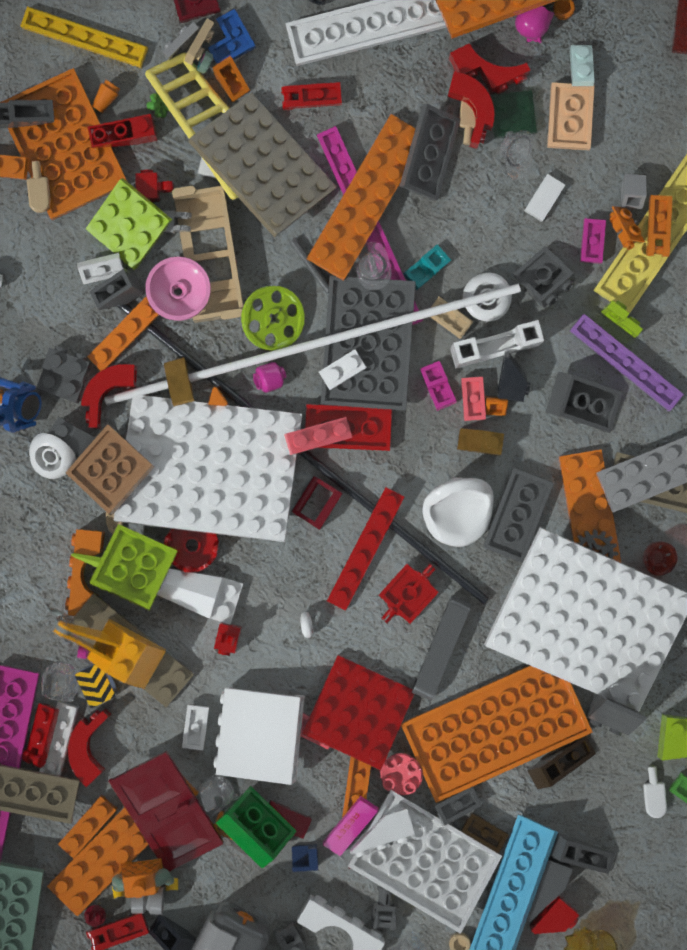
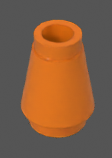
(105, 96)

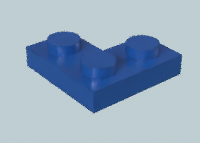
(237, 38)

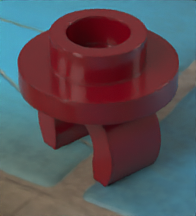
(95, 915)

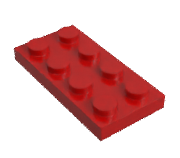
(368, 426)

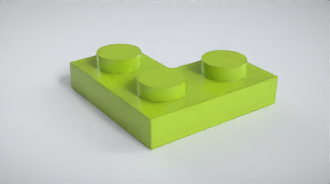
(617, 313)

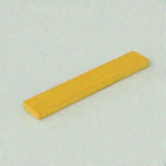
(84, 37)

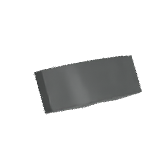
(26, 113)

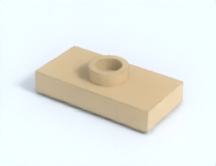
(453, 320)

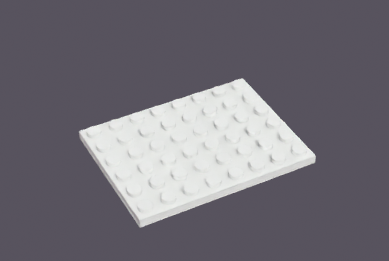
(212, 469)
(589, 619)

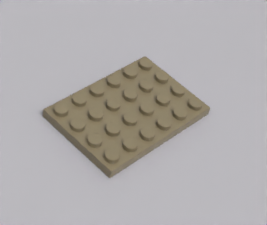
(262, 164)

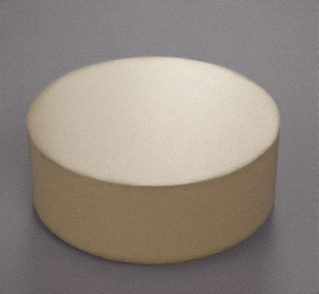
(459, 941)

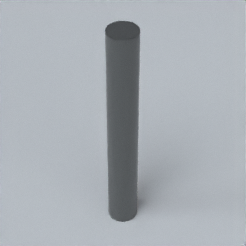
(311, 266)

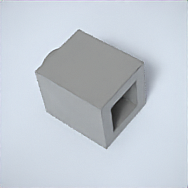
(633, 191)

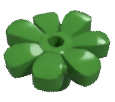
(158, 105)

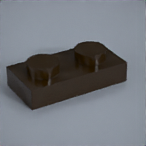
(484, 832)

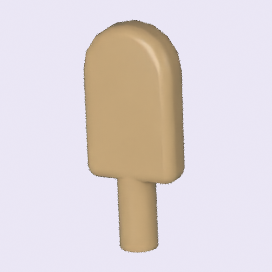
(467, 121)
(38, 190)

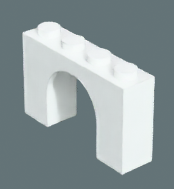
(518, 339)

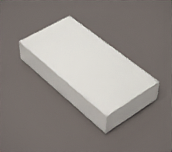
(544, 197)

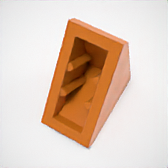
(230, 78)

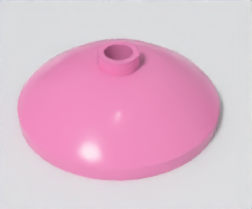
(178, 274)

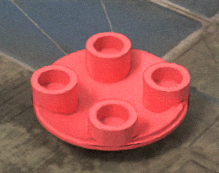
(401, 774)

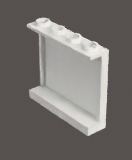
(259, 735)

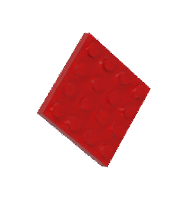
(358, 712)

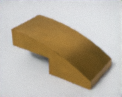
(178, 382)

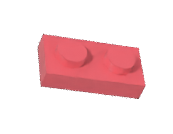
(473, 398)

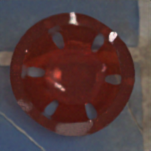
(657, 557)

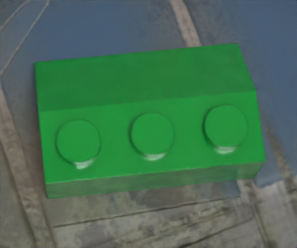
(256, 827)

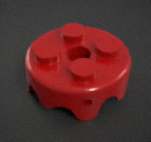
(192, 561)

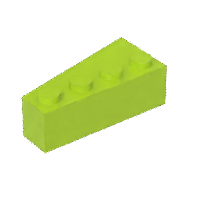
(672, 737)

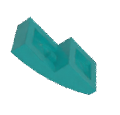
(427, 266)

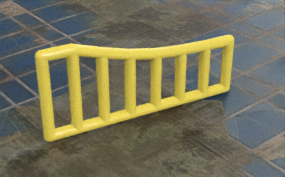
(175, 108)

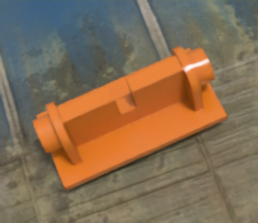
(622, 220)

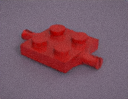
(408, 593)

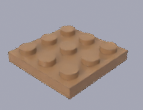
(109, 469)

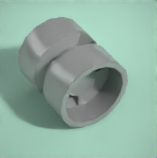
(150, 903)

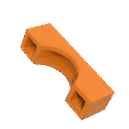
(87, 543)

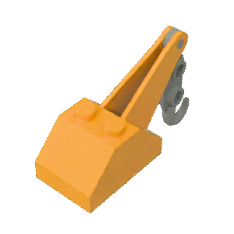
(116, 649)

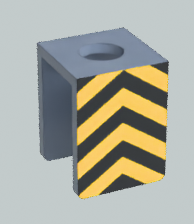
(96, 685)

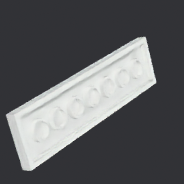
(361, 27)

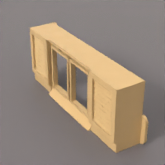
(211, 212)

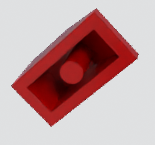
(555, 918)

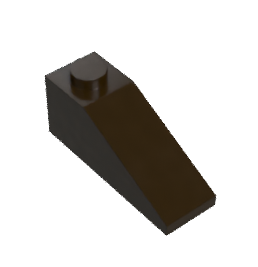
(561, 763)

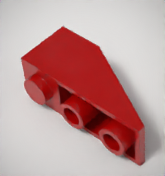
(123, 132)

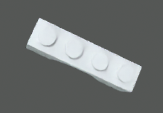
(318, 914)

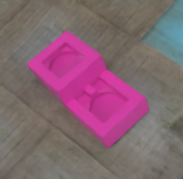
(438, 385)

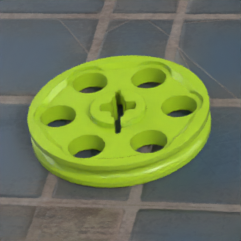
(282, 318)

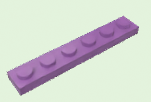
(626, 362)

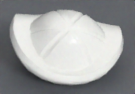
(459, 511)

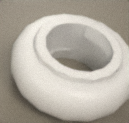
(306, 625)

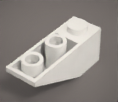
(387, 829)

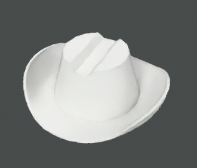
(492, 309)
(50, 456)

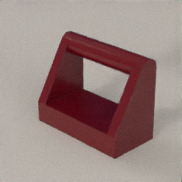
(318, 523)

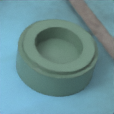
(205, 62)

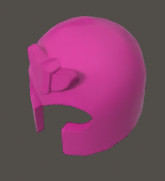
(534, 23)

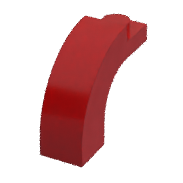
(477, 97)
(101, 384)
(79, 752)

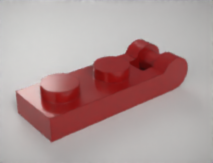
(312, 95)
(41, 735)
(118, 931)

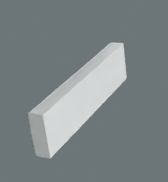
(60, 740)

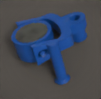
(19, 403)

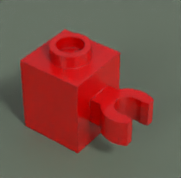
(149, 185)
(227, 638)

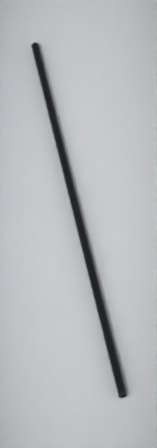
(319, 465)

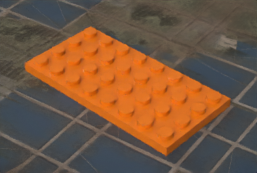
(494, 729)

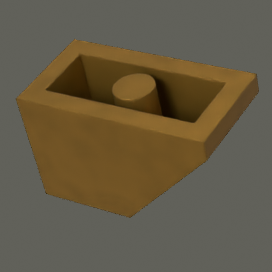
(480, 441)

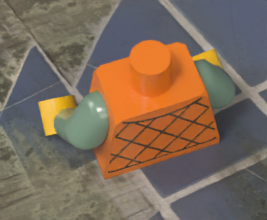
(142, 879)

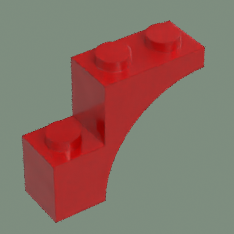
(495, 77)

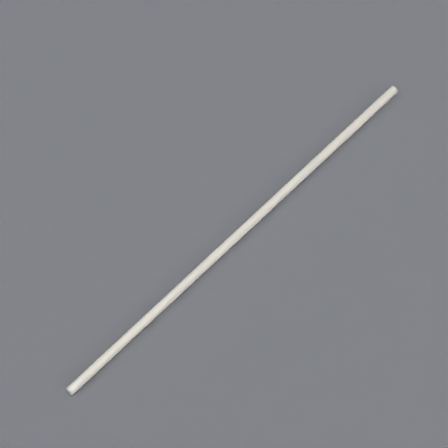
(320, 342)

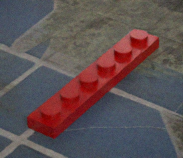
(365, 548)

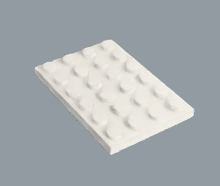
(435, 870)

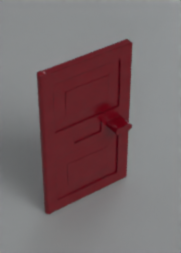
(166, 811)

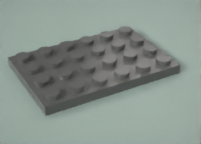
(383, 352)

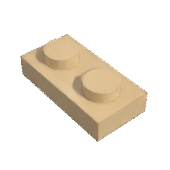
(204, 35)

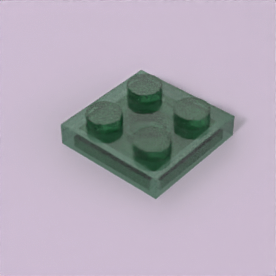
(513, 113)

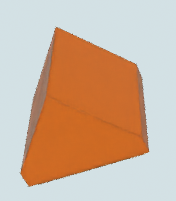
(217, 398)
(495, 406)

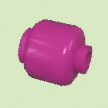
(269, 377)

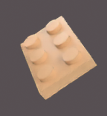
(570, 116)

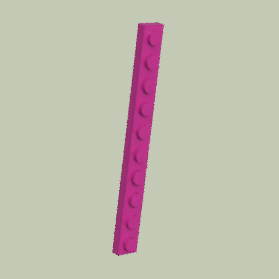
(344, 173)

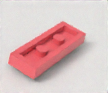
(318, 436)

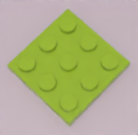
(128, 224)
(133, 567)

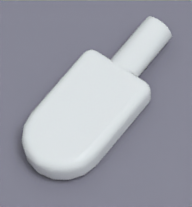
(654, 795)

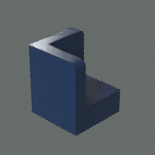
(304, 858)

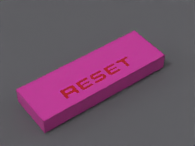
(350, 826)

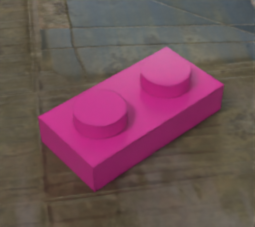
(593, 241)

